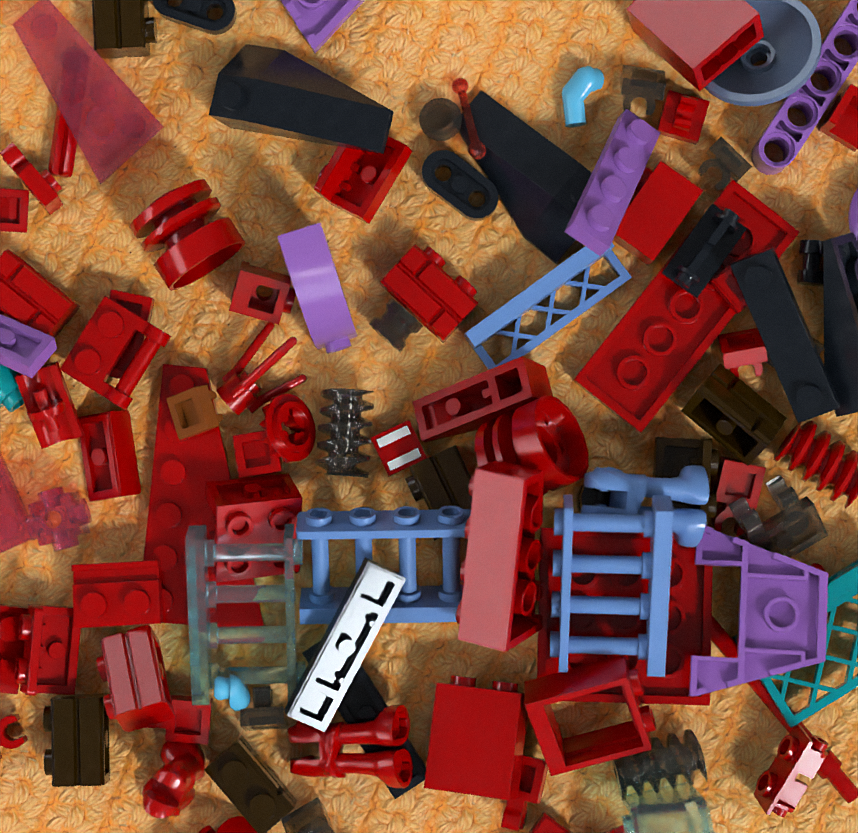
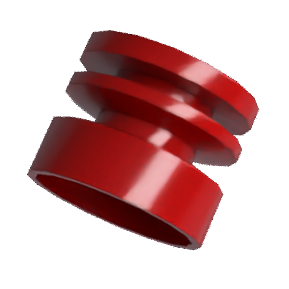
(183, 227)
(537, 437)

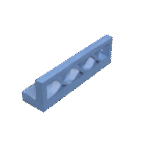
(536, 293)

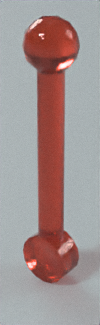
(476, 148)

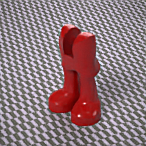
(388, 729)
(172, 785)

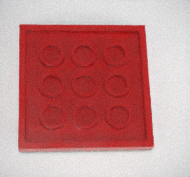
(687, 614)

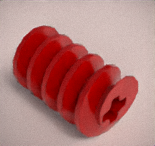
(822, 460)

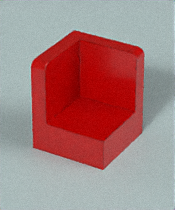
(842, 119)

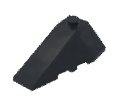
(289, 98)
(530, 174)
(841, 319)

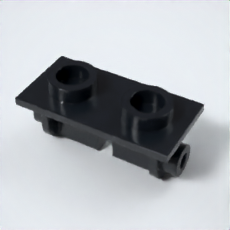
(705, 249)

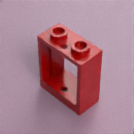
(597, 745)

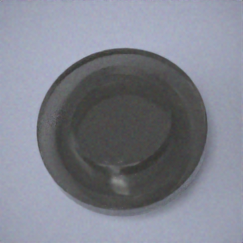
(440, 119)

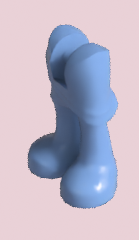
(631, 489)

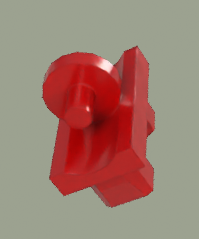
(49, 405)

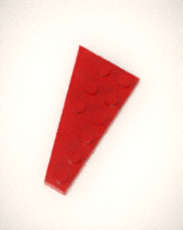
(180, 502)

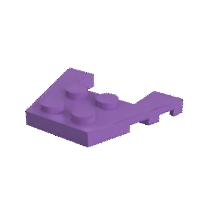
(778, 617)

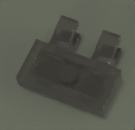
(787, 531)

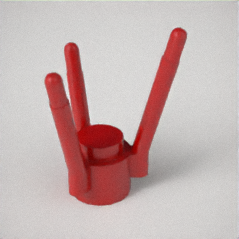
(242, 389)

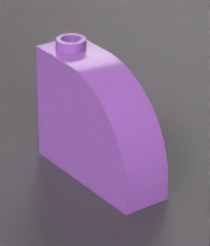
(318, 287)

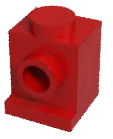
(248, 302)

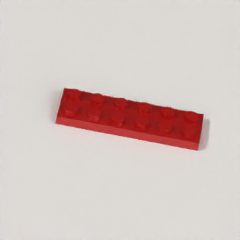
(671, 328)

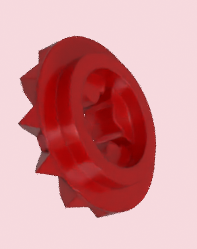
(298, 418)

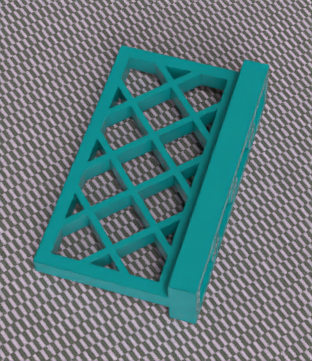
(841, 589)

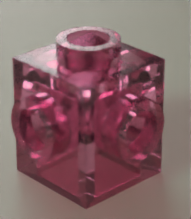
(74, 515)

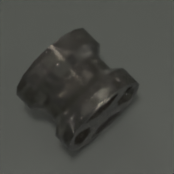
(396, 325)

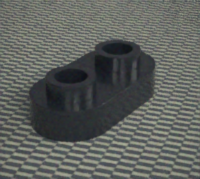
(195, 14)
(462, 183)

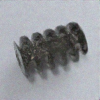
(344, 432)
(661, 764)

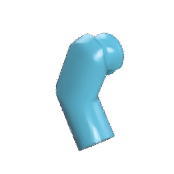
(576, 90)
(232, 689)

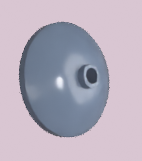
(791, 55)

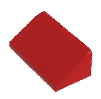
(109, 455)

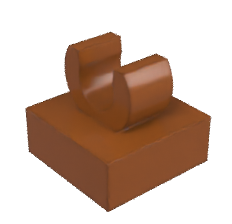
(194, 411)

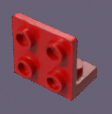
(252, 513)

